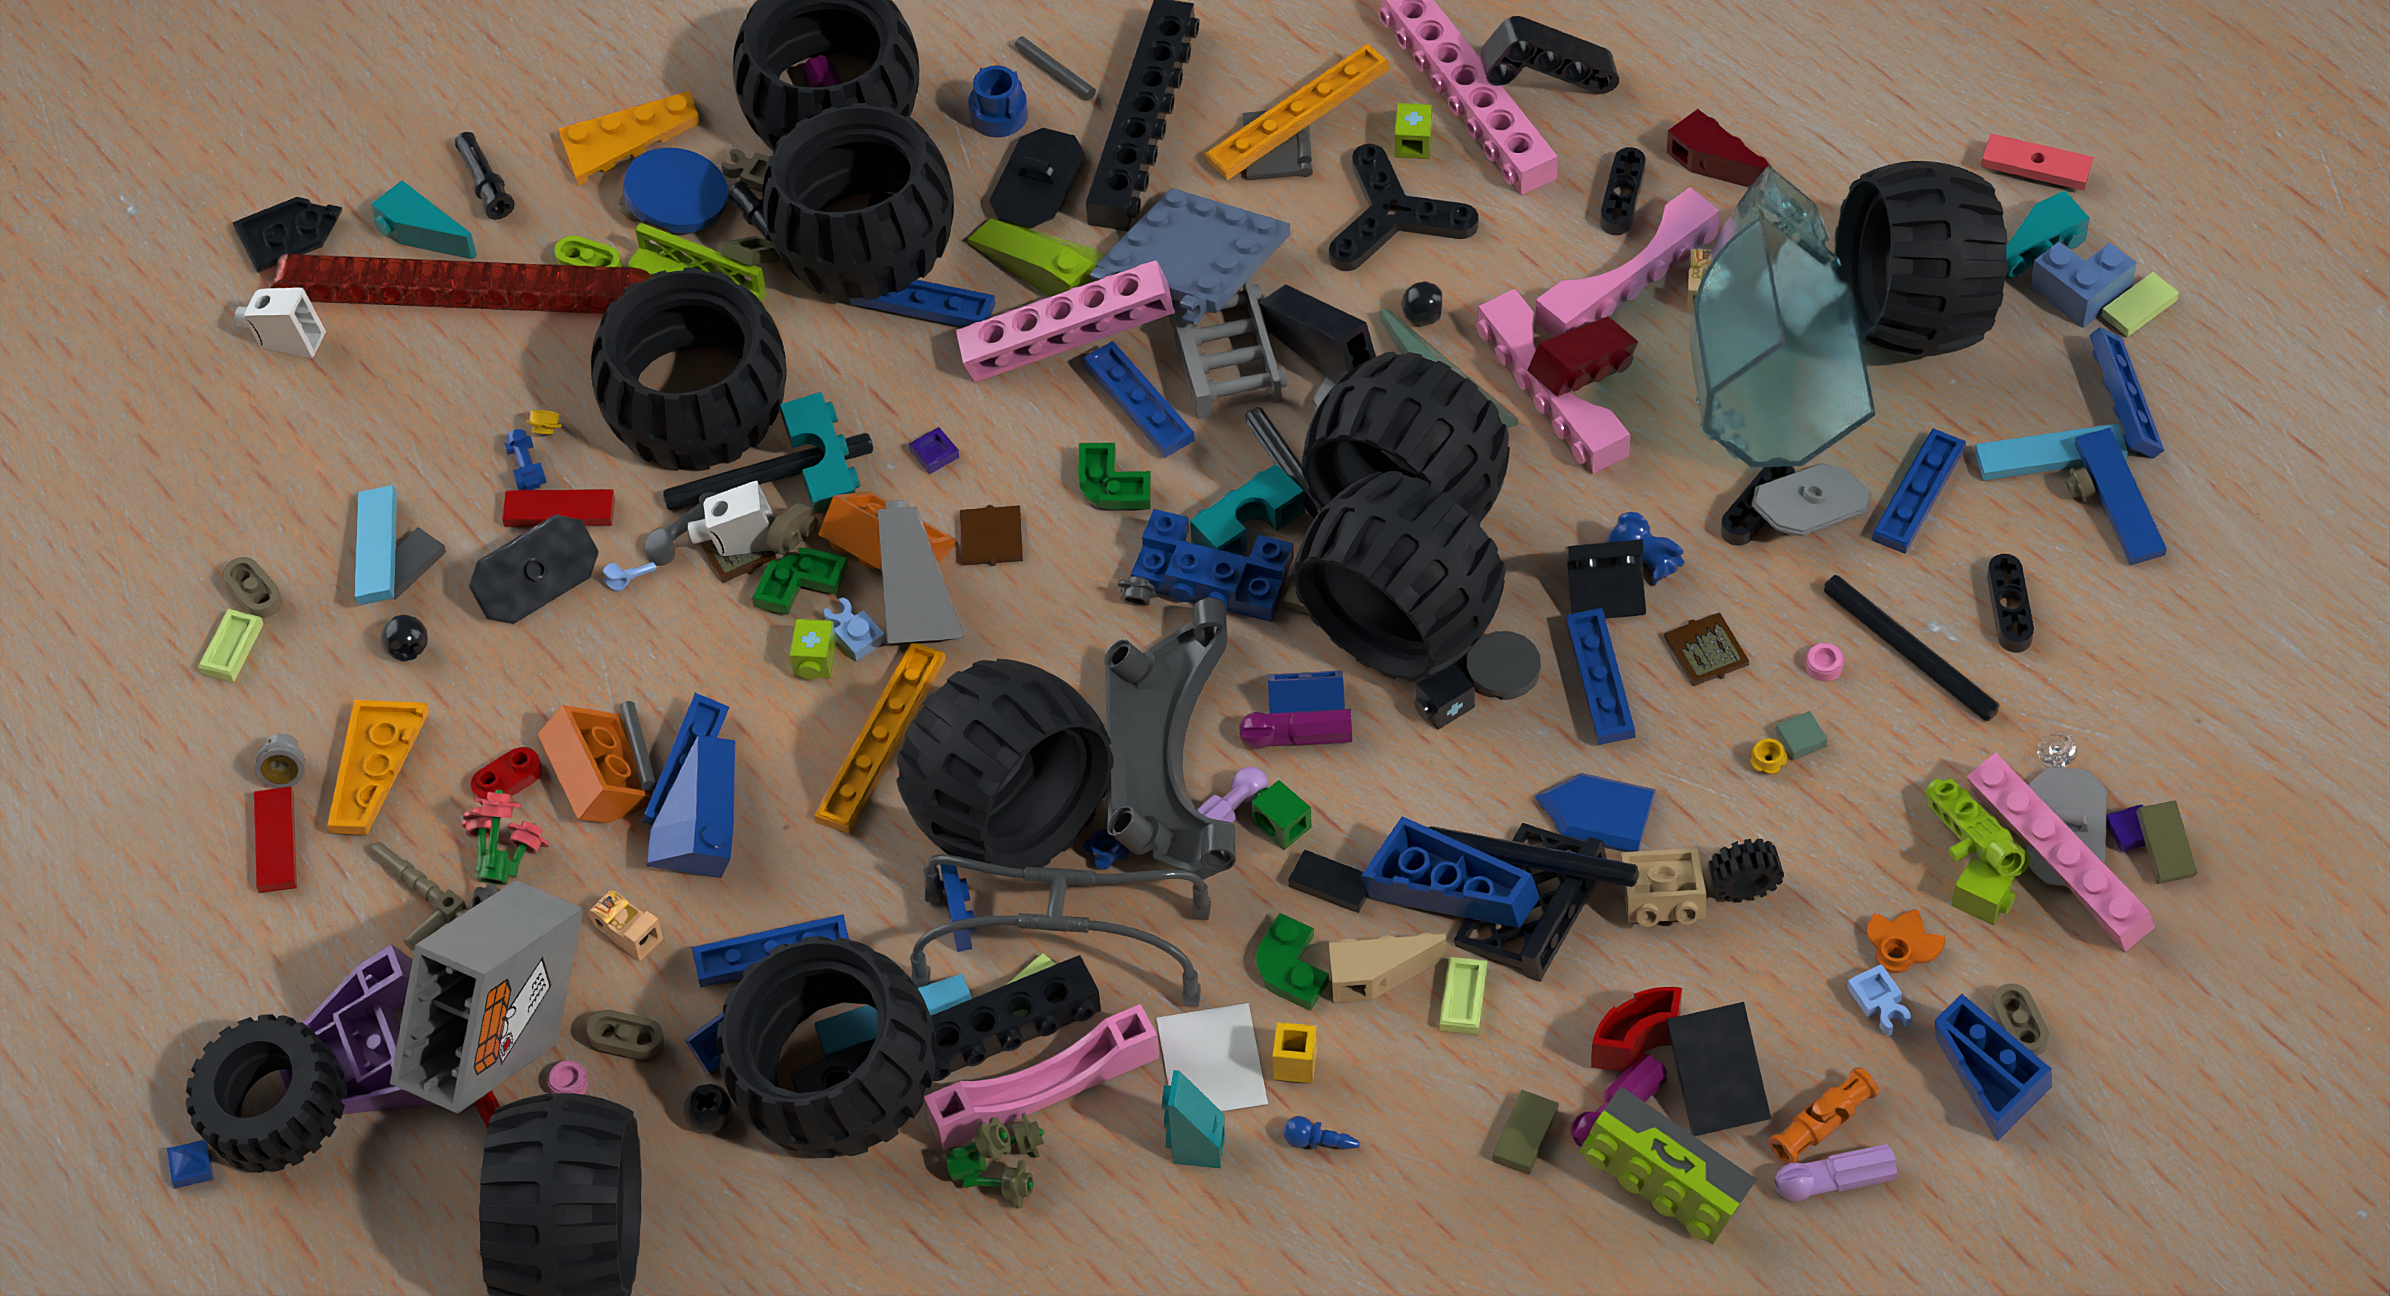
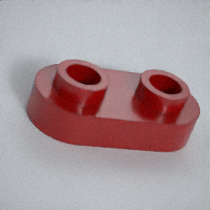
(507, 774)

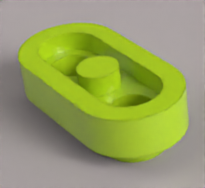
(586, 252)

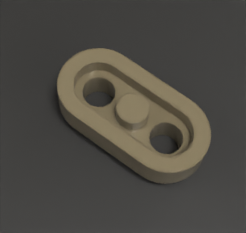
(791, 528)
(255, 589)
(2025, 1021)
(628, 1033)

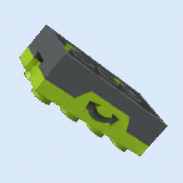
(1666, 1166)

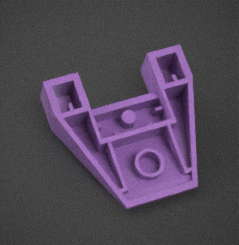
(364, 1031)

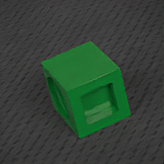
(1281, 814)

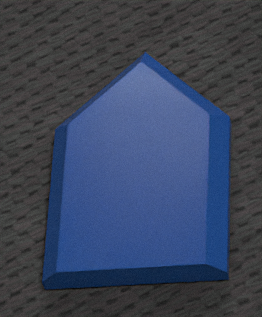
(1599, 809)

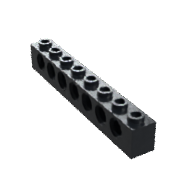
(1141, 115)
(992, 1010)

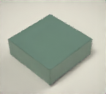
(1801, 735)

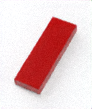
(532, 507)
(275, 839)

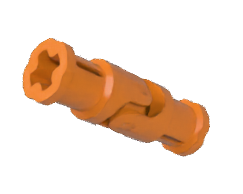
(1823, 1116)

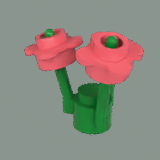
(484, 823)

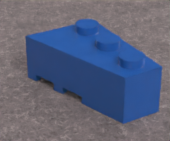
(1991, 1064)

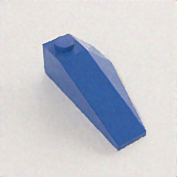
(698, 814)

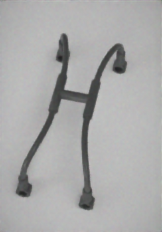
(1054, 920)

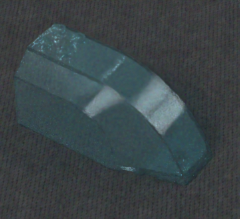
(1777, 334)

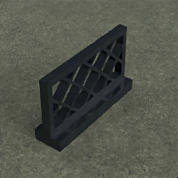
(1557, 917)

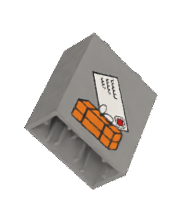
(486, 995)

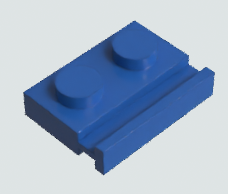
(956, 894)

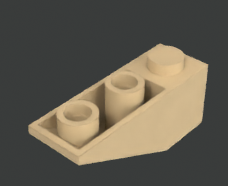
(1374, 966)

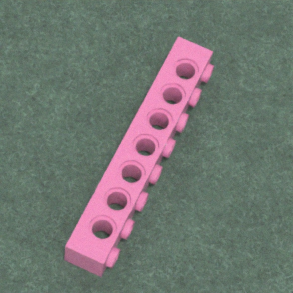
(1483, 107)

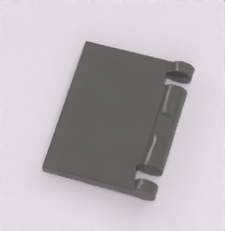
(1284, 158)

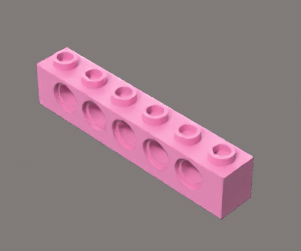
(1065, 321)

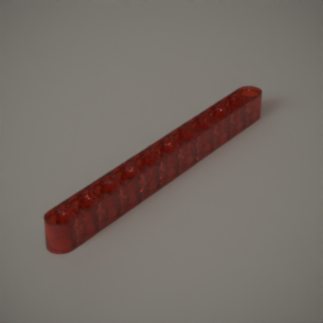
(455, 283)

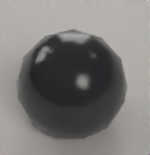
(1422, 303)

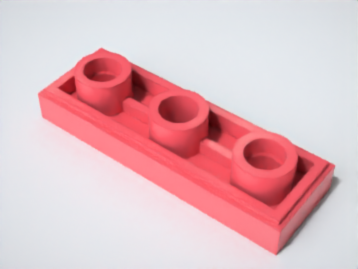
(2037, 161)

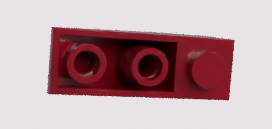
(1713, 152)

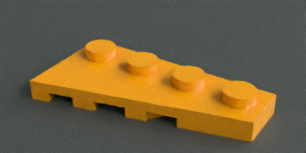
(611, 137)
(372, 756)

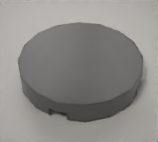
(1503, 665)

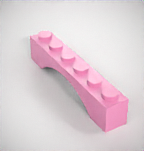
(1685, 226)
(1590, 430)
(2064, 852)
(1104, 1053)

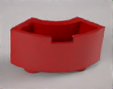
(1635, 1028)

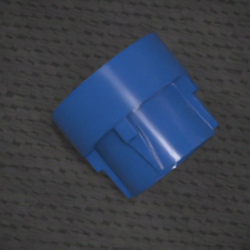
(997, 102)

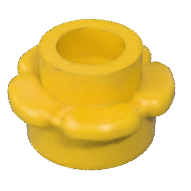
(544, 421)
(1768, 748)

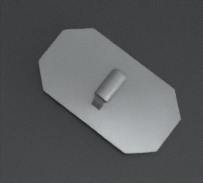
(1811, 499)
(2080, 804)

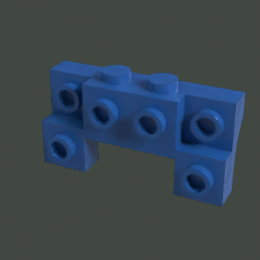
(1198, 572)

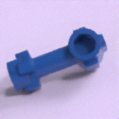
(529, 475)

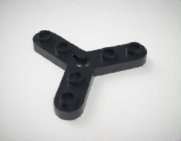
(1413, 213)

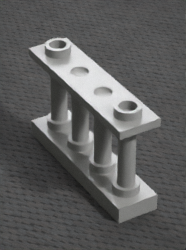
(1198, 364)

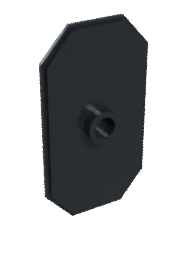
(1036, 178)
(533, 569)

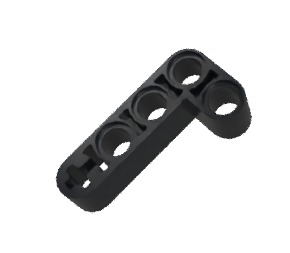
(1534, 45)

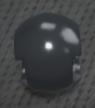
(404, 637)
(710, 1120)

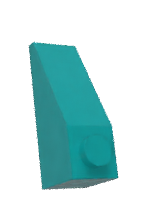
(419, 223)

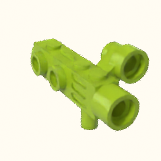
(1975, 829)

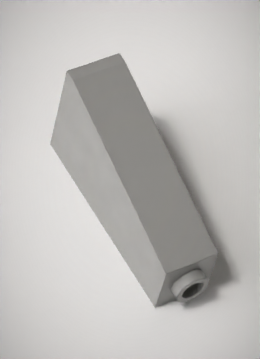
(913, 584)

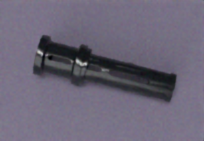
(487, 184)

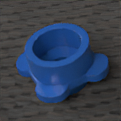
(1102, 840)

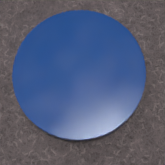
(675, 189)

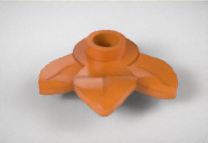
(1905, 938)

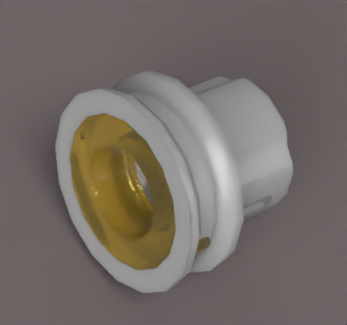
(280, 761)

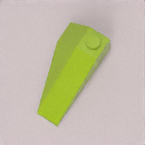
(1036, 257)

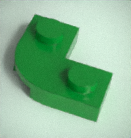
(1110, 488)
(807, 569)
(1280, 964)

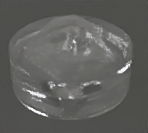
(2056, 750)

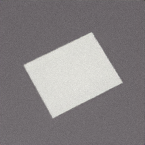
(1216, 1054)

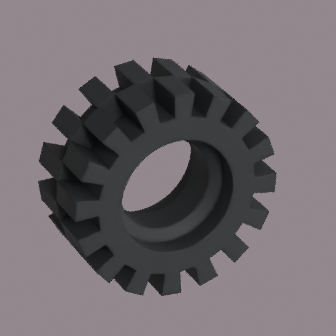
(1746, 870)

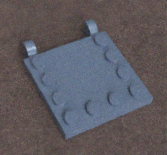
(1201, 248)

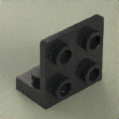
(1607, 578)

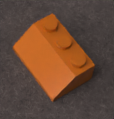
(854, 529)
(594, 763)

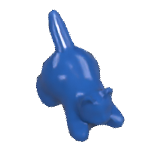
(1660, 553)

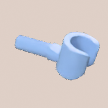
(619, 579)

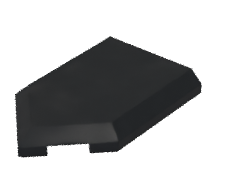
(285, 229)

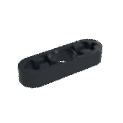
(1625, 203)
(1741, 508)
(2005, 616)

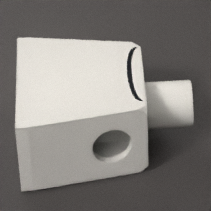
(282, 321)
(735, 521)

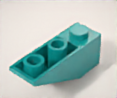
(2047, 223)
(1192, 1124)

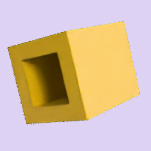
(1294, 1052)

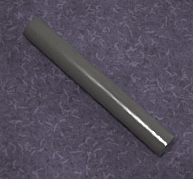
(1055, 68)
(638, 746)

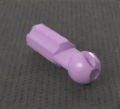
(1244, 788)
(1838, 1172)

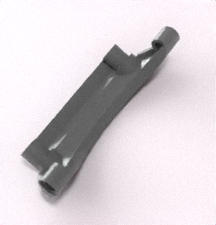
(1147, 723)

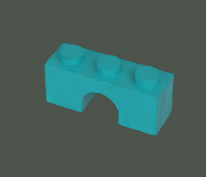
(811, 423)
(1267, 497)

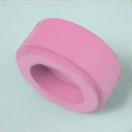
(1824, 662)
(568, 1077)

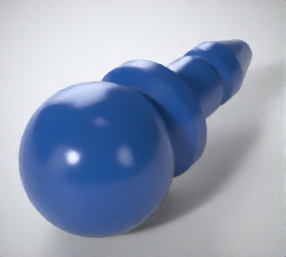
(1302, 1132)

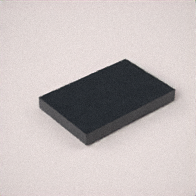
(1718, 1069)

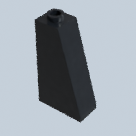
(1317, 331)

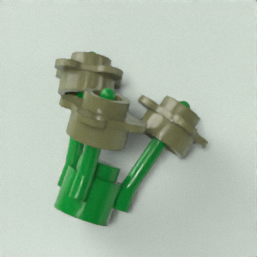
(990, 1142)

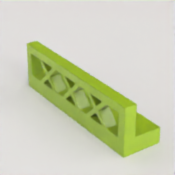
(670, 258)

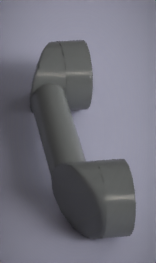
(659, 544)

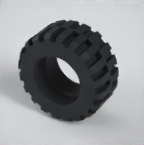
(236, 1064)

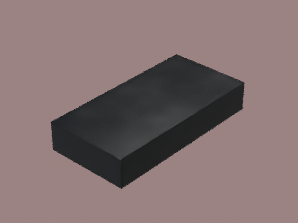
(1329, 881)

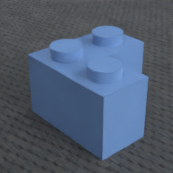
(2082, 286)

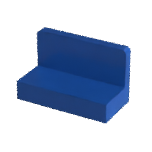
(1306, 691)

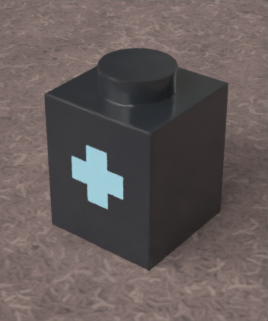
(1444, 696)

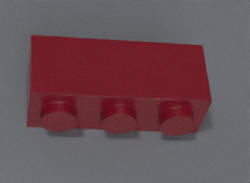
(1582, 356)

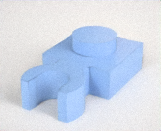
(855, 633)
(1879, 995)

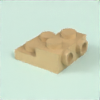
(1667, 887)

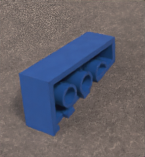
(1448, 877)

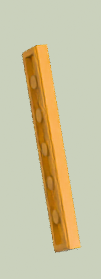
(1297, 111)
(879, 737)

